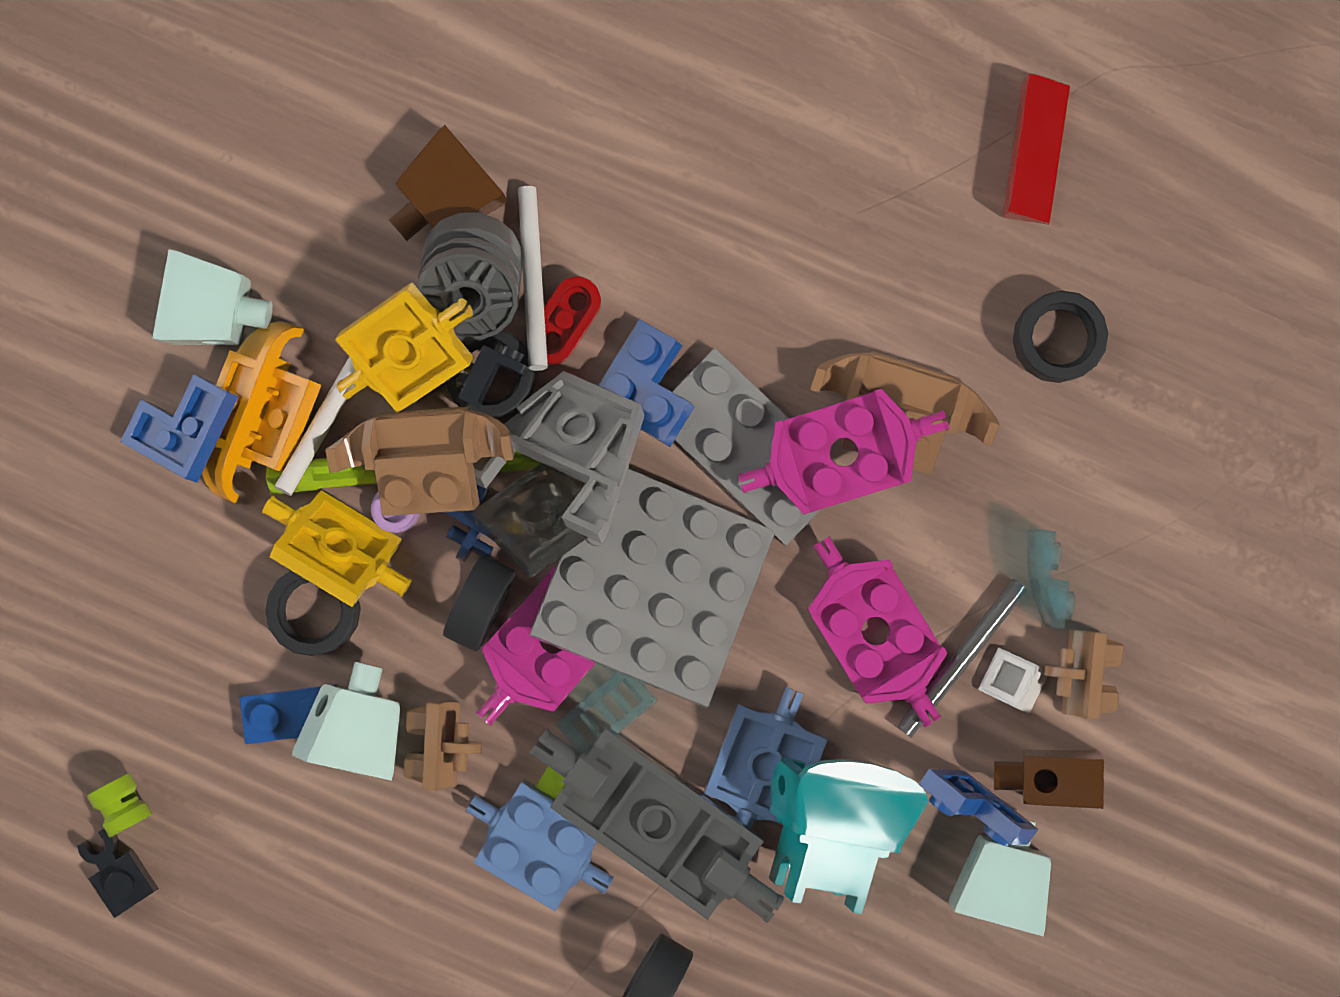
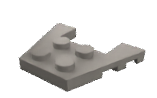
(582, 435)

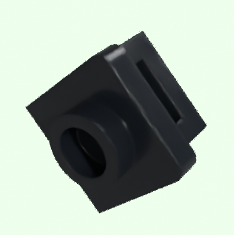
(478, 376)

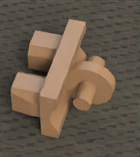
(1082, 674)
(444, 745)

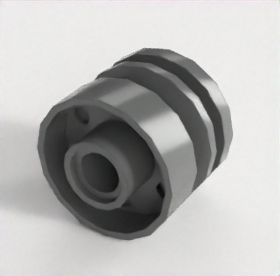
(475, 261)

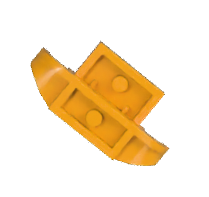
(267, 413)

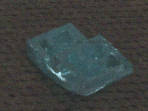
(1050, 595)

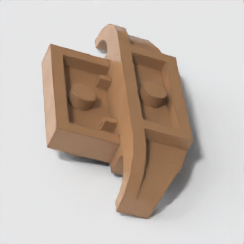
(916, 392)
(423, 457)

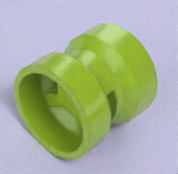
(119, 805)

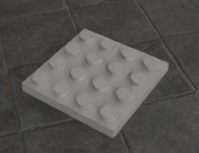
(658, 590)

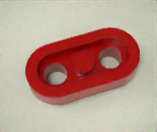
(570, 323)

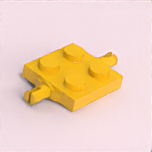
(404, 348)
(335, 548)

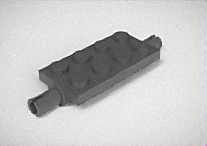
(657, 823)

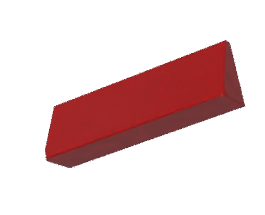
(1036, 149)

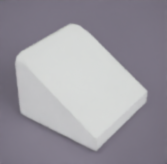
(1013, 680)

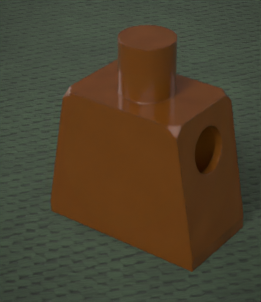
(443, 183)
(1076, 783)

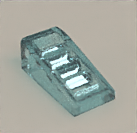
(640, 691)

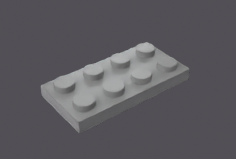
(734, 435)

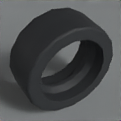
(1095, 327)
(518, 395)
(479, 603)
(295, 642)
(660, 969)

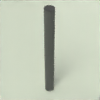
(966, 652)

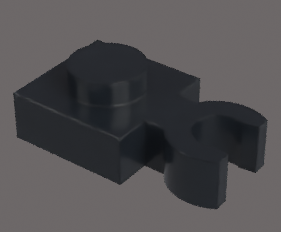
(121, 879)

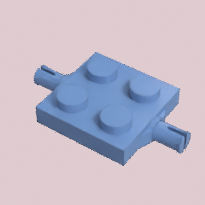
(752, 751)
(536, 847)

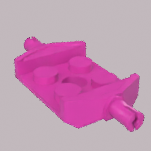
(802, 447)
(909, 654)
(524, 668)

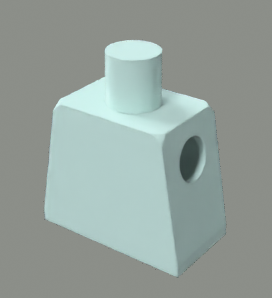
(205, 304)
(352, 727)
(1004, 885)

